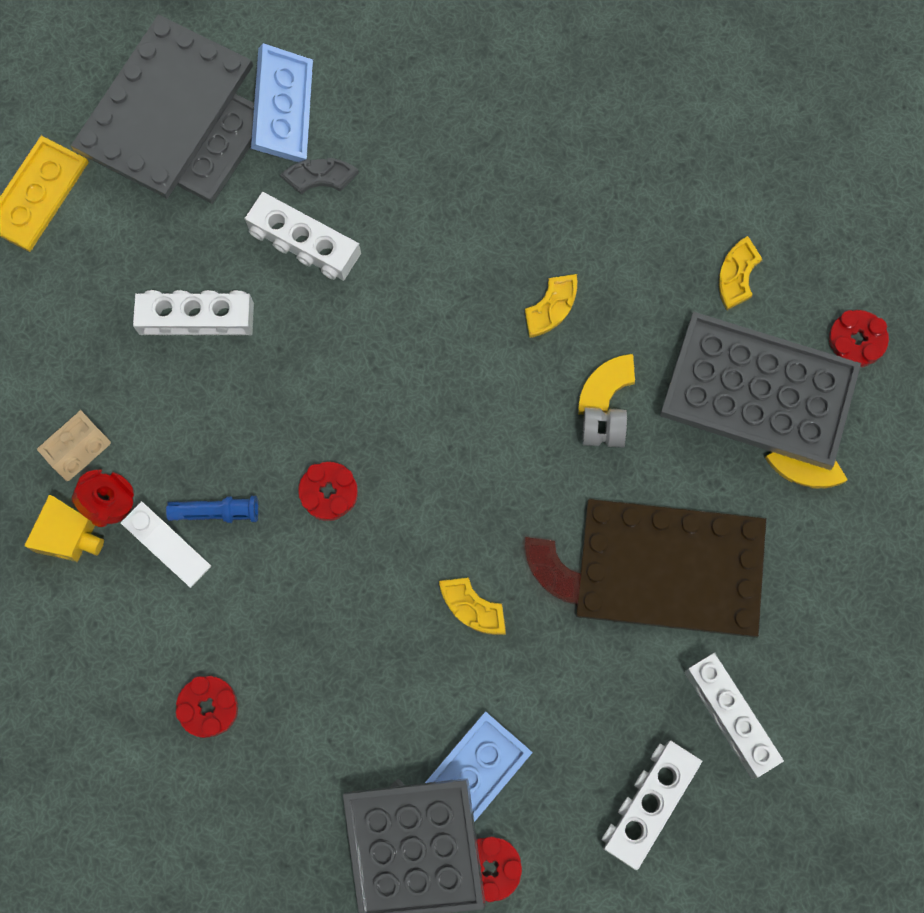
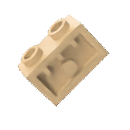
(74, 446)

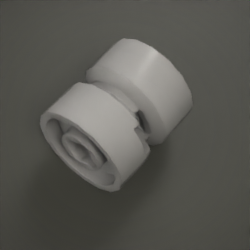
(614, 427)

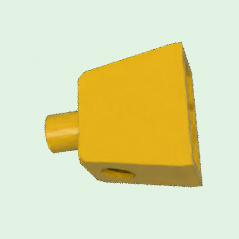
(63, 532)

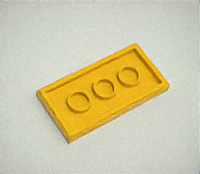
(38, 192)

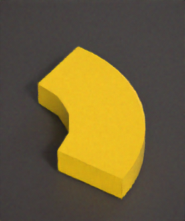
(735, 273)
(553, 307)
(606, 381)
(806, 473)
(472, 609)

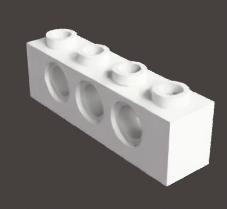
(270, 211)
(151, 304)
(733, 716)
(683, 767)

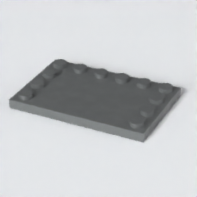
(162, 106)
(761, 390)

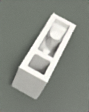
(166, 544)

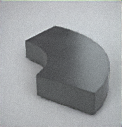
(319, 172)

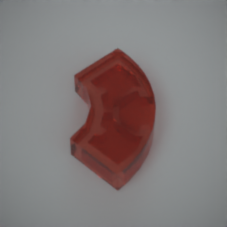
(550, 572)

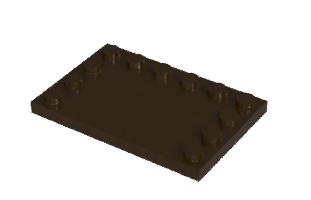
(672, 568)

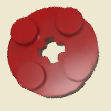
(872, 329)
(318, 477)
(96, 509)
(201, 690)
(509, 868)

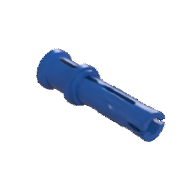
(227, 509)

